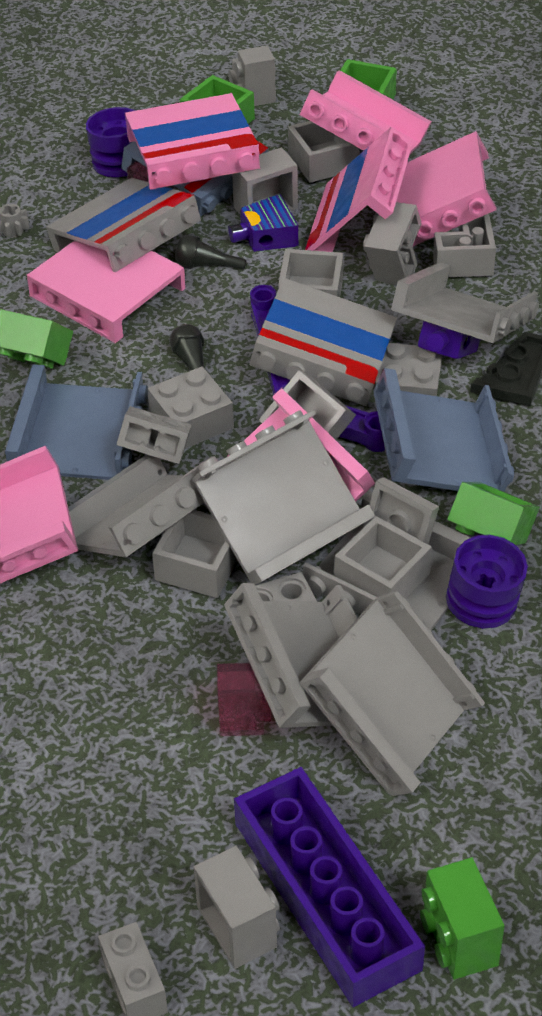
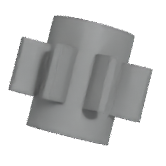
(13, 220)

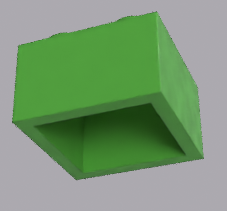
(375, 76)
(216, 86)
(33, 339)
(492, 512)
(462, 919)

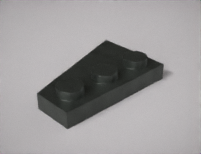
(516, 373)

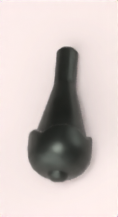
(193, 252)
(188, 345)

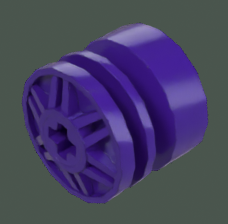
(107, 140)
(486, 581)

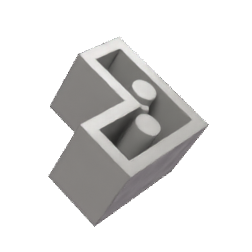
(255, 72)
(391, 244)
(469, 250)

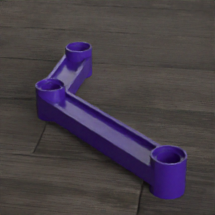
(365, 426)

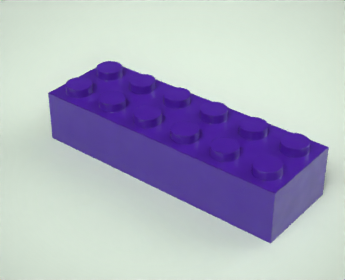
(329, 886)

